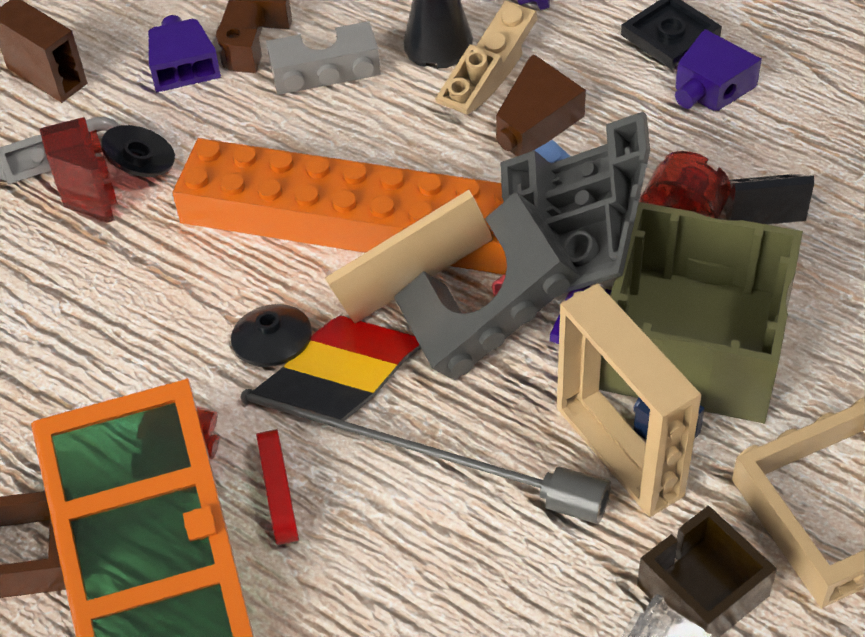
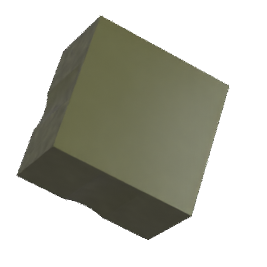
(711, 303)

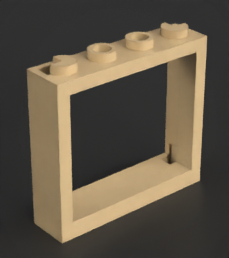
(649, 471)
(824, 581)

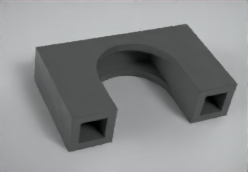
(534, 276)

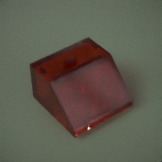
(78, 170)

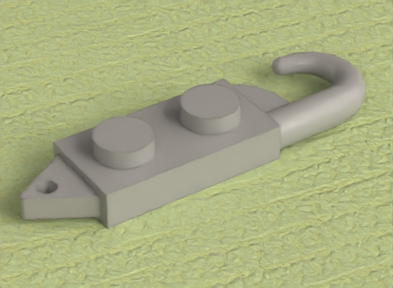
(28, 156)

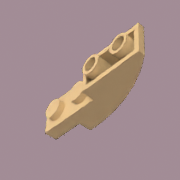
(490, 61)

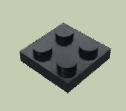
(667, 30)

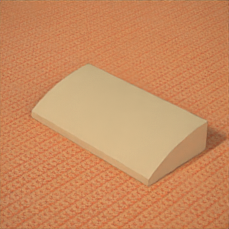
(423, 246)

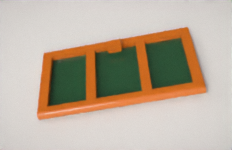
(140, 519)

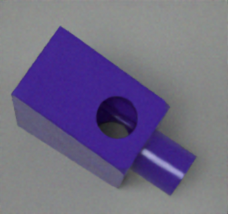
(181, 54)
(715, 73)

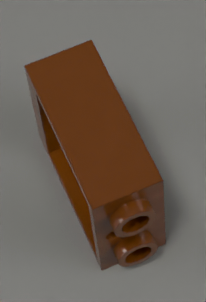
(35, 575)

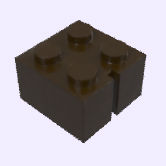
(715, 575)

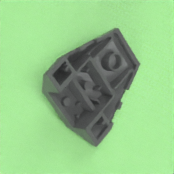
(588, 197)

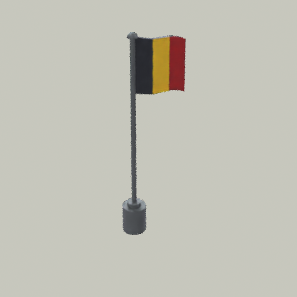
(350, 365)

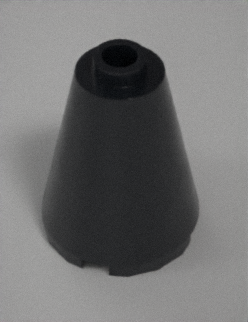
(437, 32)

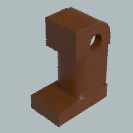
(242, 27)

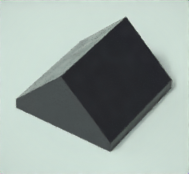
(770, 199)

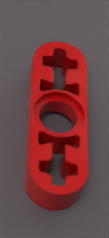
(277, 487)

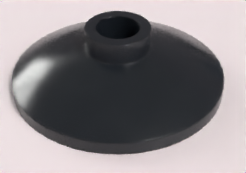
(137, 151)
(271, 335)

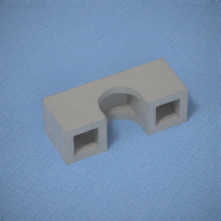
(302, 68)

